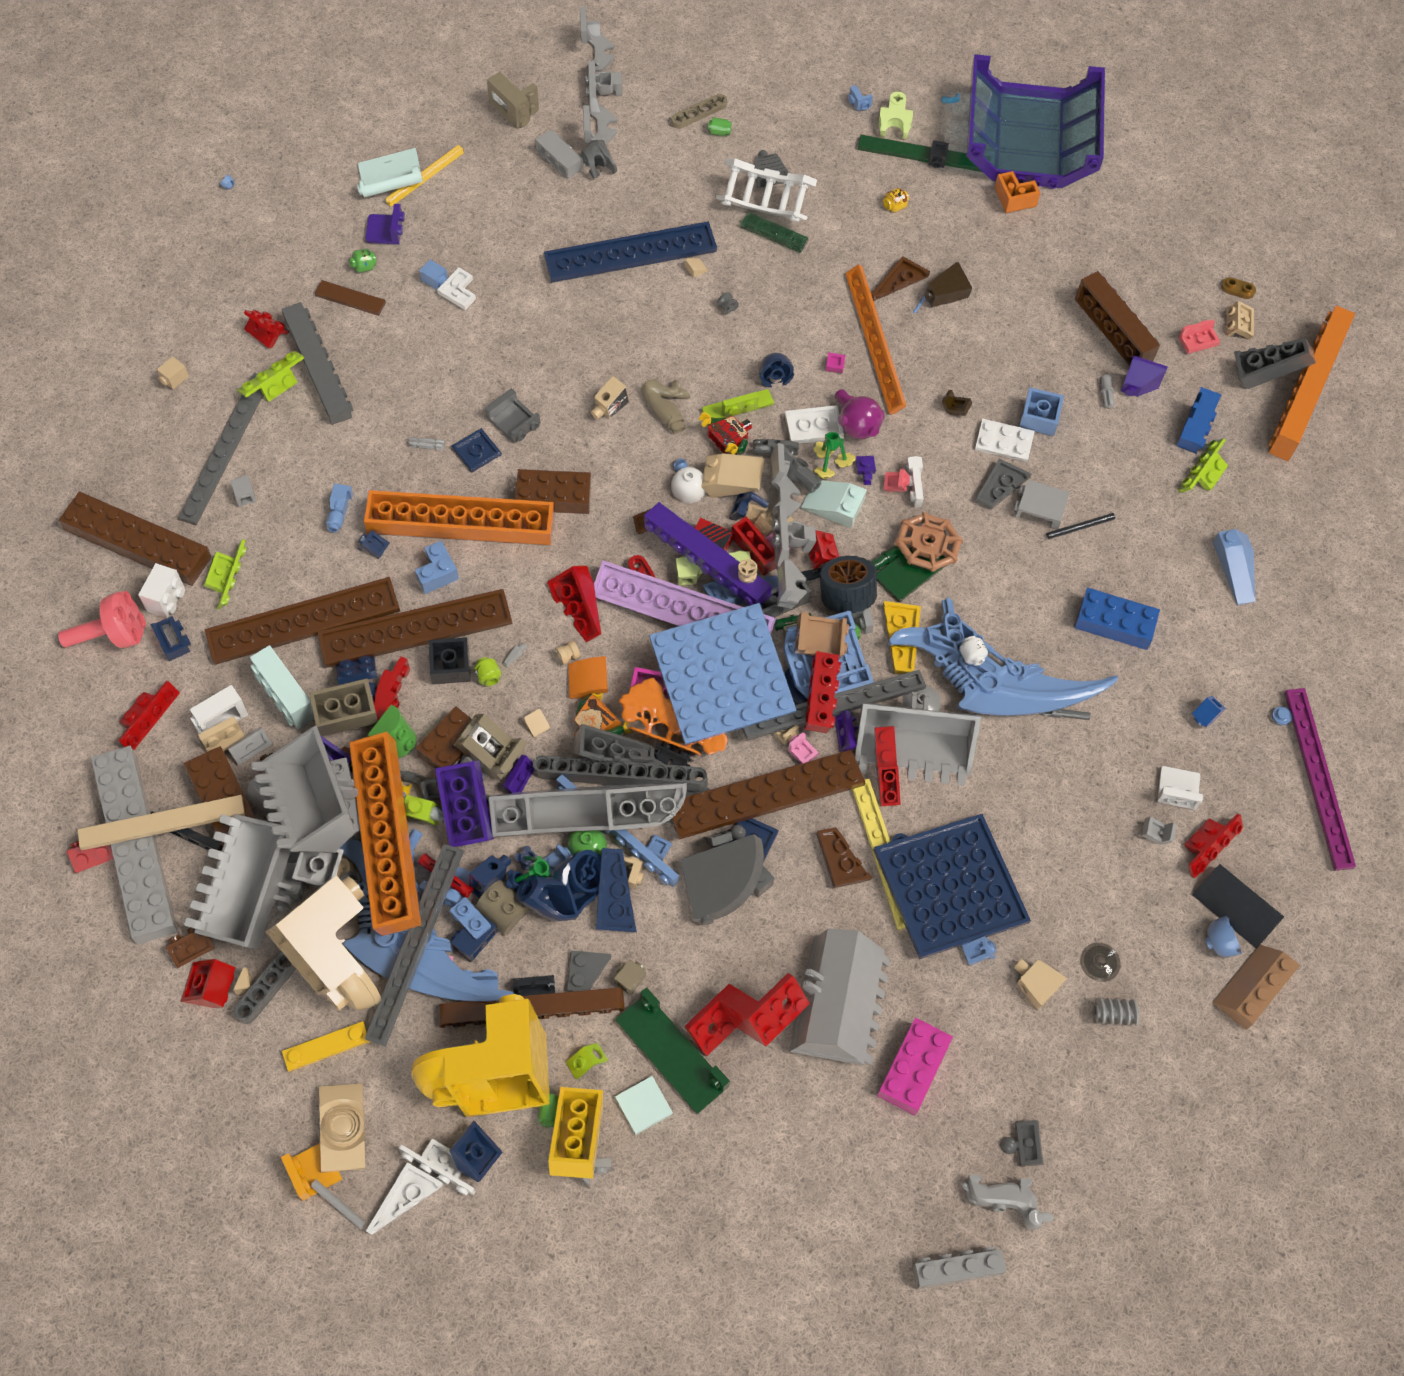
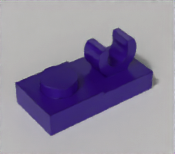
(845, 731)
(519, 775)

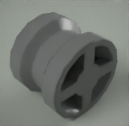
(727, 302)

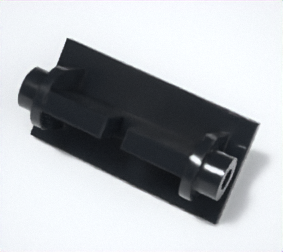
(666, 753)
(534, 985)

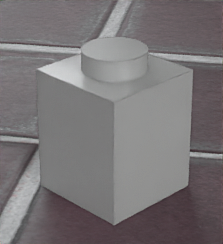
(243, 490)

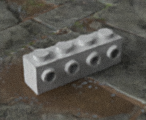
(958, 1269)

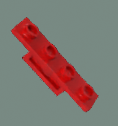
(145, 714)
(1210, 841)

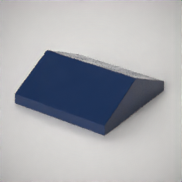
(475, 1152)

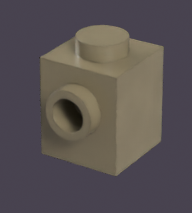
(630, 976)

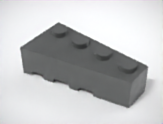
(1272, 362)

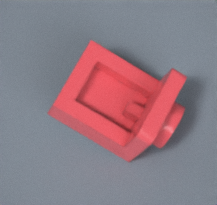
(896, 481)

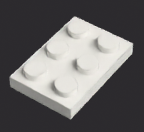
(812, 423)
(1004, 440)

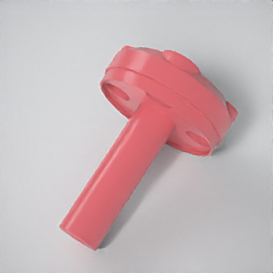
(117, 619)

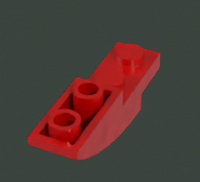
(389, 686)
(887, 766)

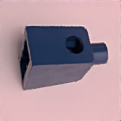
(488, 873)

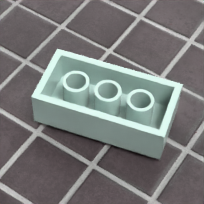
(282, 687)

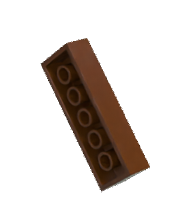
(1115, 319)
(216, 780)

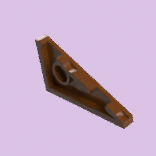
(902, 275)

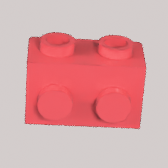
(1199, 336)

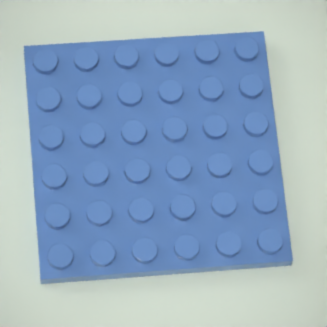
(722, 674)

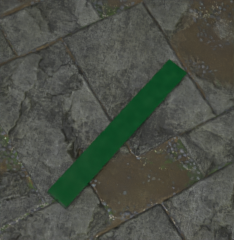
(912, 152)

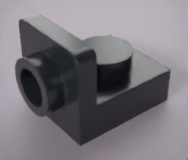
(938, 154)

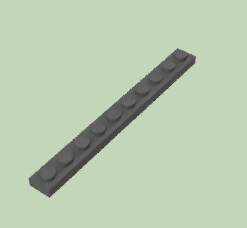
(220, 457)
(846, 700)
(414, 946)

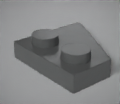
(585, 969)

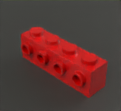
(822, 692)

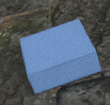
(659, 846)

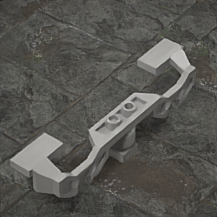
(604, 82)
(787, 534)

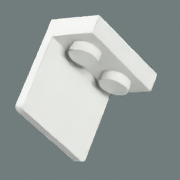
(1179, 788)

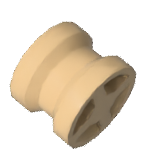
(750, 568)

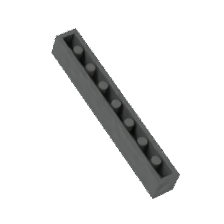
(317, 364)

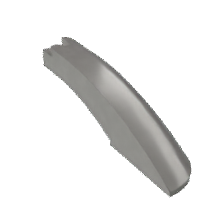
(585, 808)

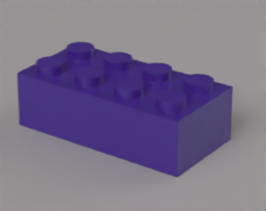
(464, 803)

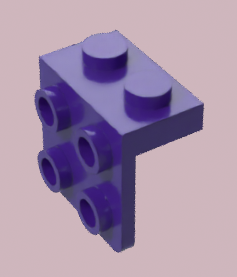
(385, 228)

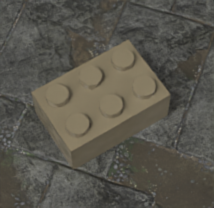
(343, 707)

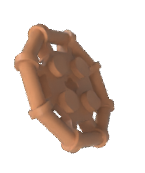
(925, 549)

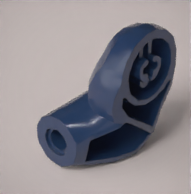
(567, 891)

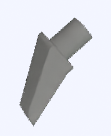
(515, 652)

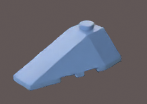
(1238, 563)

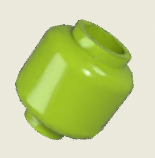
(487, 671)

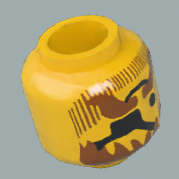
(895, 200)

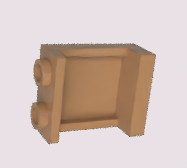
(820, 635)

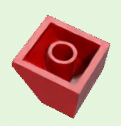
(208, 983)

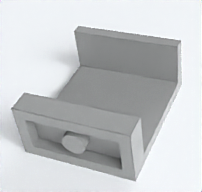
(1042, 502)

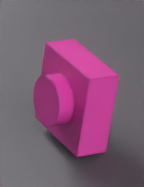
(835, 362)

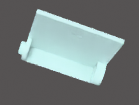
(389, 173)

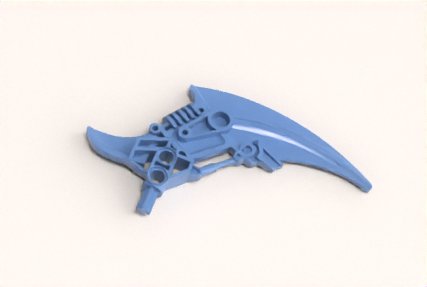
(989, 687)
(436, 971)

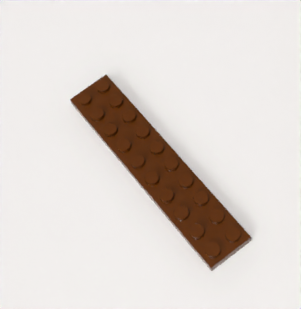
(301, 620)
(415, 627)
(767, 794)

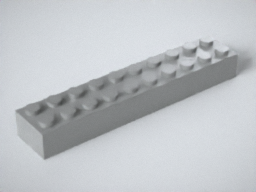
(139, 859)

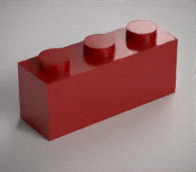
(751, 540)

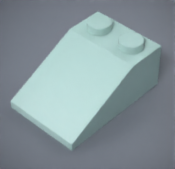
(836, 502)

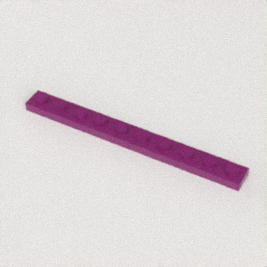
(1320, 780)

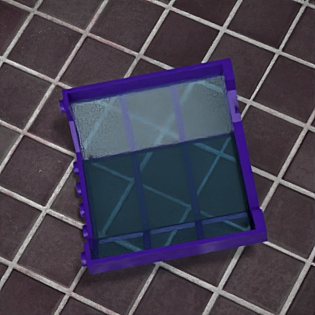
(1036, 129)

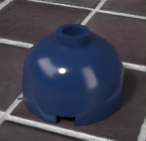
(777, 367)

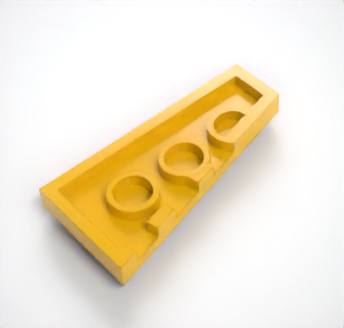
(899, 617)

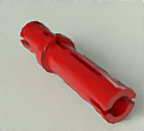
(463, 889)

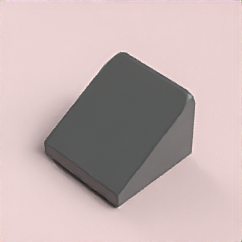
(429, 789)

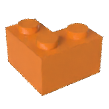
(1015, 195)

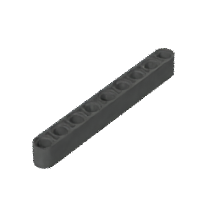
(611, 768)
(270, 989)

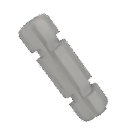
(426, 443)

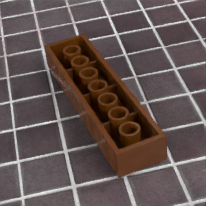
(134, 537)

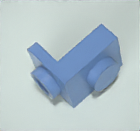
(860, 102)

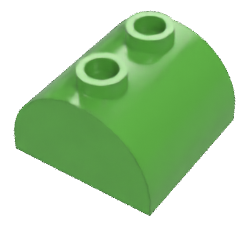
(398, 728)

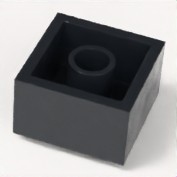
(449, 660)

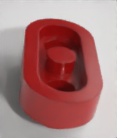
(644, 569)

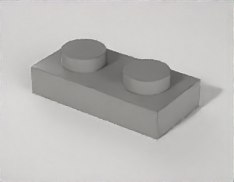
(249, 745)

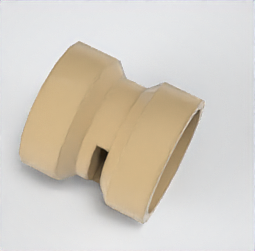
(567, 652)

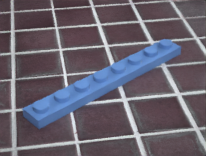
(636, 848)

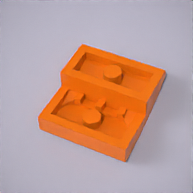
(587, 677)

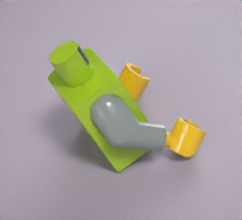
(421, 809)

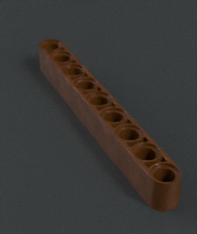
(544, 1005)

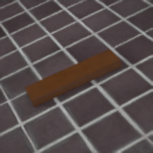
(350, 297)

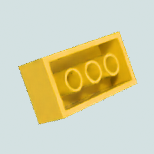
(576, 1133)

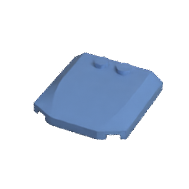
(853, 667)

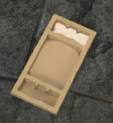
(341, 1128)

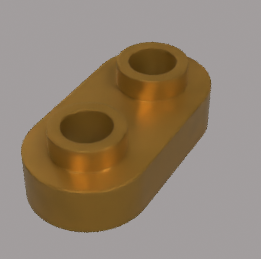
(1238, 288)

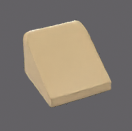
(695, 266)
(536, 723)
(244, 982)

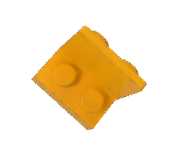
(305, 1169)

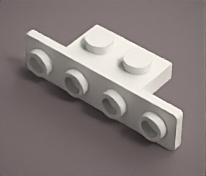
(439, 1160)

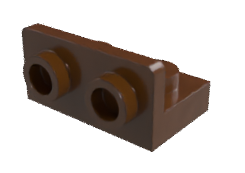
(188, 947)

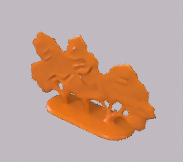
(650, 697)

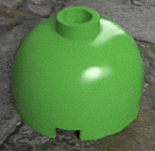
(587, 840)

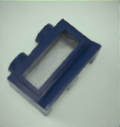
(170, 638)

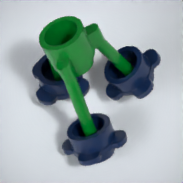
(527, 858)

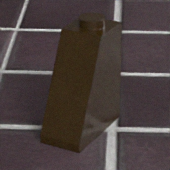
(948, 287)

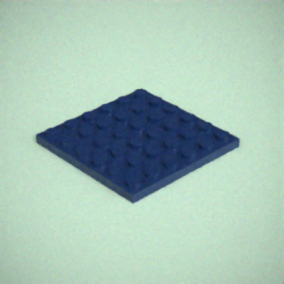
(951, 886)

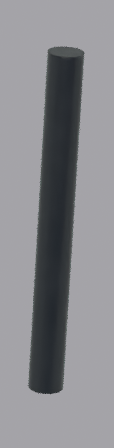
(1079, 526)

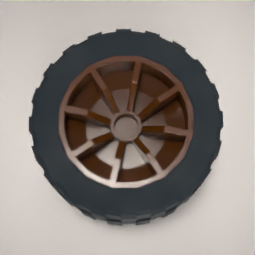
(848, 584)

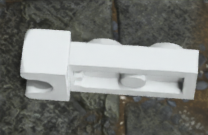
(914, 470)

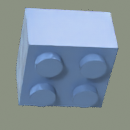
(1041, 411)

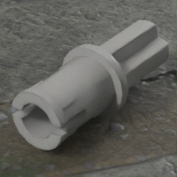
(1107, 391)

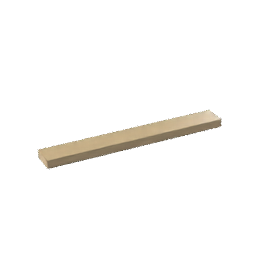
(159, 822)

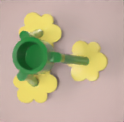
(831, 443)

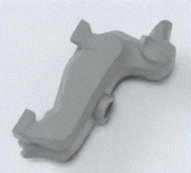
(1007, 1196)

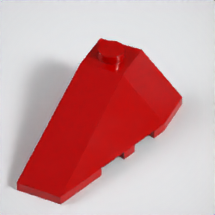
(577, 594)

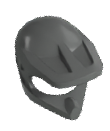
(598, 154)

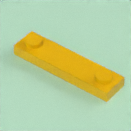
(325, 1046)

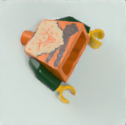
(594, 713)

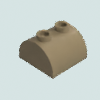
(501, 907)

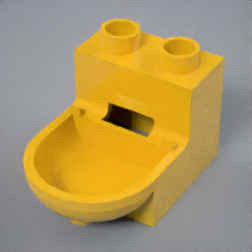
(493, 1075)

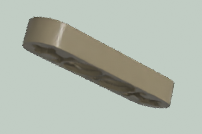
(697, 109)

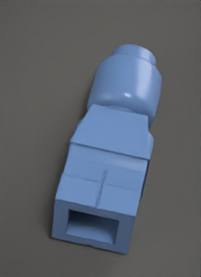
(338, 505)

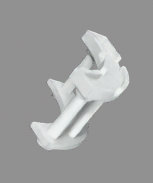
(771, 177)

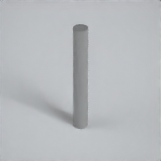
(338, 1204)

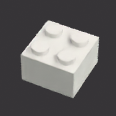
(162, 591)

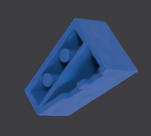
(1198, 420)

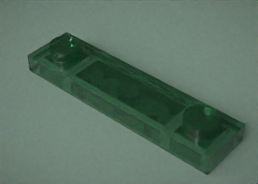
(774, 232)

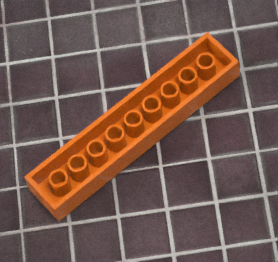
(1310, 384)
(459, 517)
(384, 834)

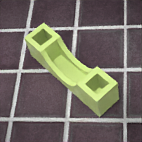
(689, 573)

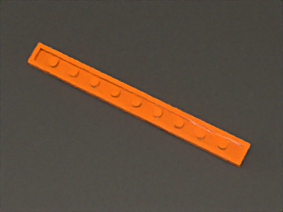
(875, 340)

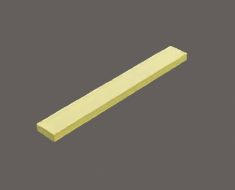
(876, 835)

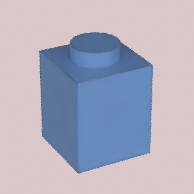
(433, 274)

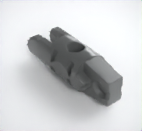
(766, 446)

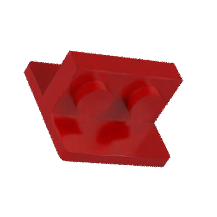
(264, 327)

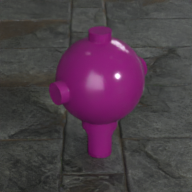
(859, 415)

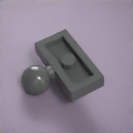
(721, 838)
(1028, 1143)

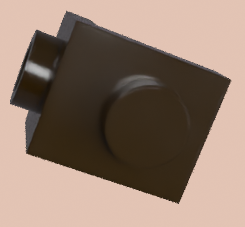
(956, 405)

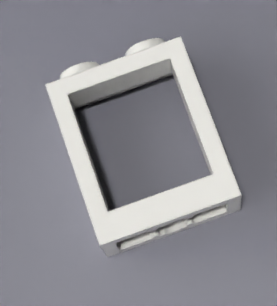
(218, 709)

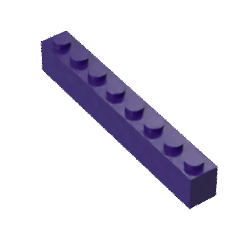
(704, 554)

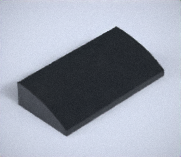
(1246, 910)

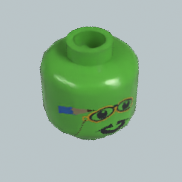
(362, 260)

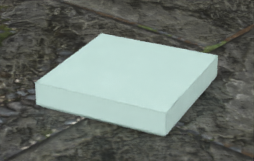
(643, 1105)

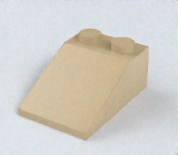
(731, 474)

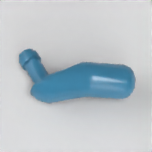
(948, 100)

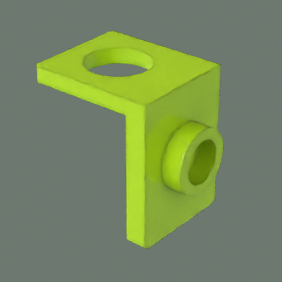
(585, 1059)

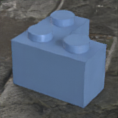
(439, 570)

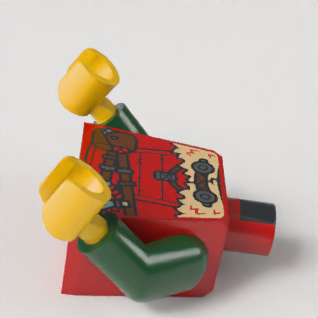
(727, 433)

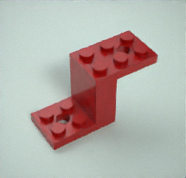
(758, 1019)

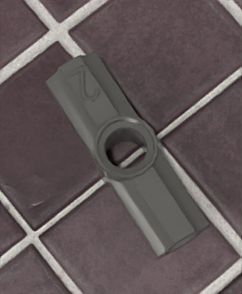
(801, 473)

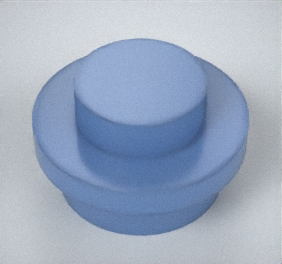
(1282, 715)

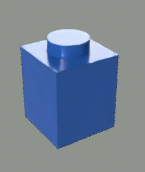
(1208, 711)

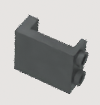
(511, 416)

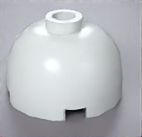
(687, 485)

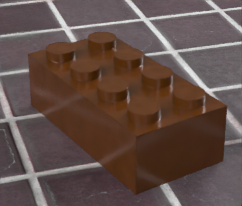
(565, 489)

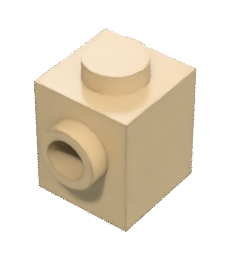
(172, 373)

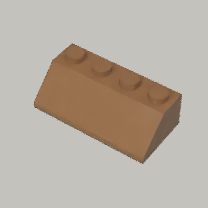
(1256, 985)

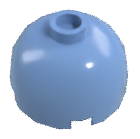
(1222, 938)

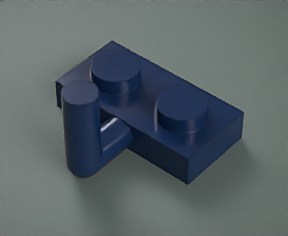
(740, 506)

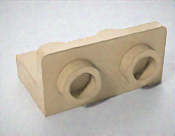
(1240, 320)
(222, 735)

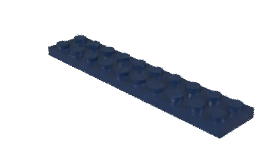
(630, 251)

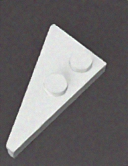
(408, 1190)

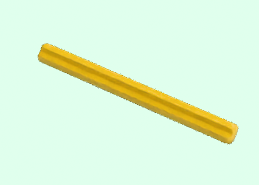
(426, 174)

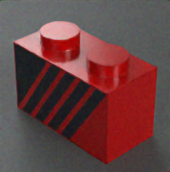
(716, 533)

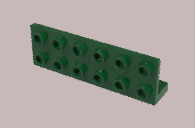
(672, 1052)

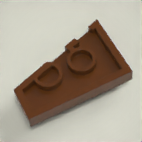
(839, 859)

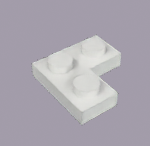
(454, 289)

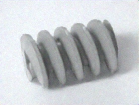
(1116, 1010)

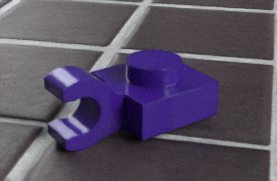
(866, 466)

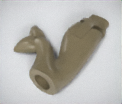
(666, 410)

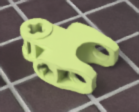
(896, 115)

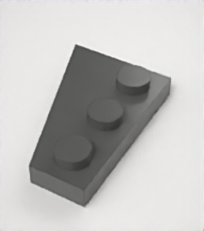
(1001, 483)

